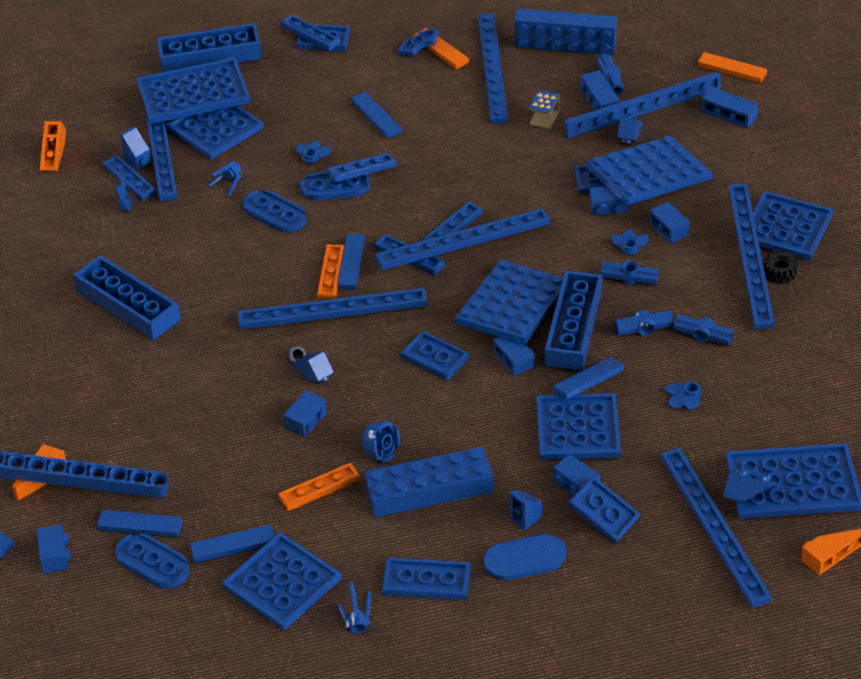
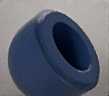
(295, 349)

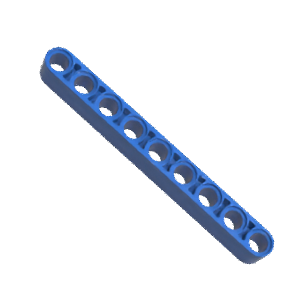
(87, 479)

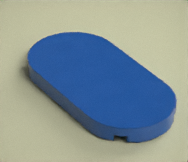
(322, 187)
(274, 211)
(525, 557)
(152, 560)

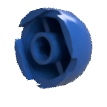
(380, 440)

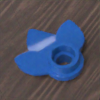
(312, 152)
(123, 200)
(630, 242)
(684, 395)

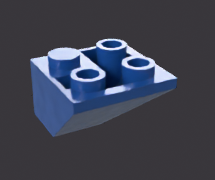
(744, 486)

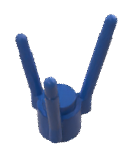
(231, 171)
(356, 621)

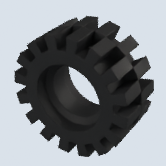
(780, 274)

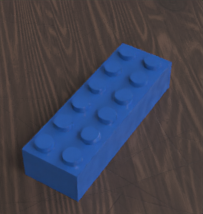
(565, 31)
(209, 46)
(127, 297)
(573, 320)
(429, 481)

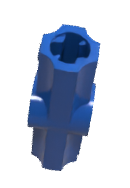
(611, 73)
(630, 272)
(644, 322)
(704, 329)

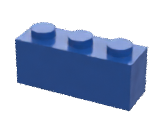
(597, 90)
(729, 107)

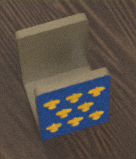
(546, 109)

